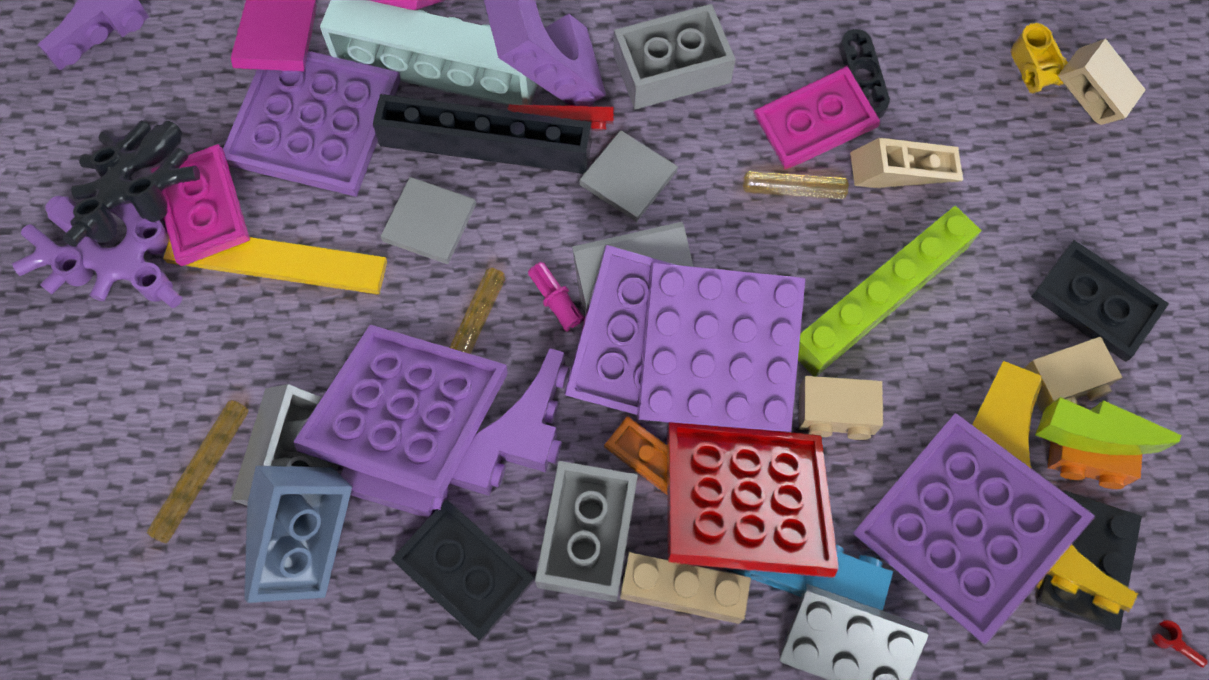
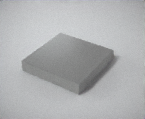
(628, 175)
(428, 220)

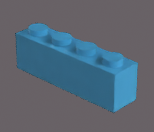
(856, 579)

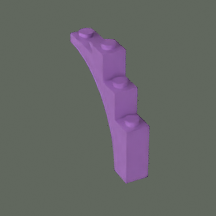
(89, 25)
(515, 437)

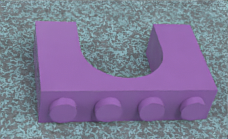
(553, 56)

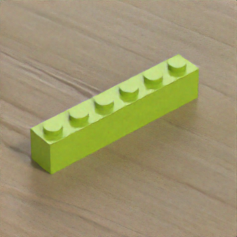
(885, 290)

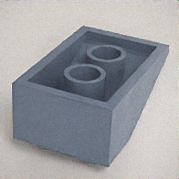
(293, 531)

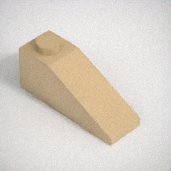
(904, 163)

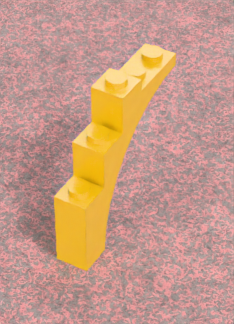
(1007, 421)

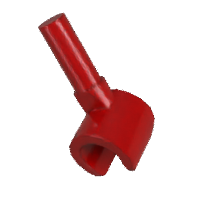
(1177, 643)

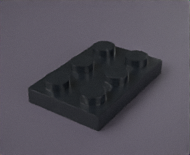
(1100, 300)
(1111, 547)
(463, 570)

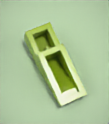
(1103, 429)

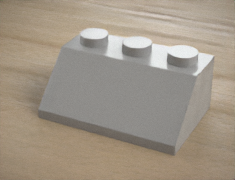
(661, 243)
(277, 425)

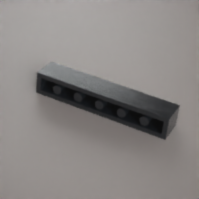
(483, 133)

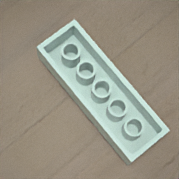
(424, 50)

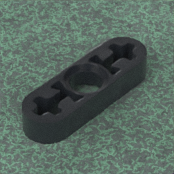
(868, 61)

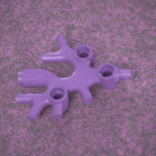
(111, 264)

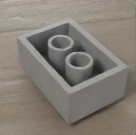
(673, 56)
(586, 531)

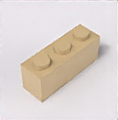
(685, 588)

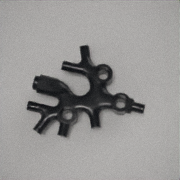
(115, 167)

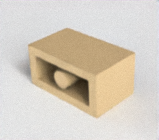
(1102, 82)
(1075, 373)
(840, 406)

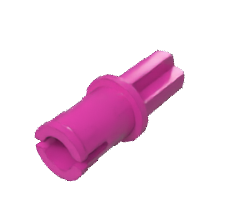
(556, 296)

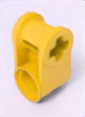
(1038, 57)

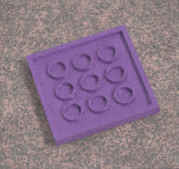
(311, 123)
(612, 335)
(720, 347)
(402, 410)
(973, 527)

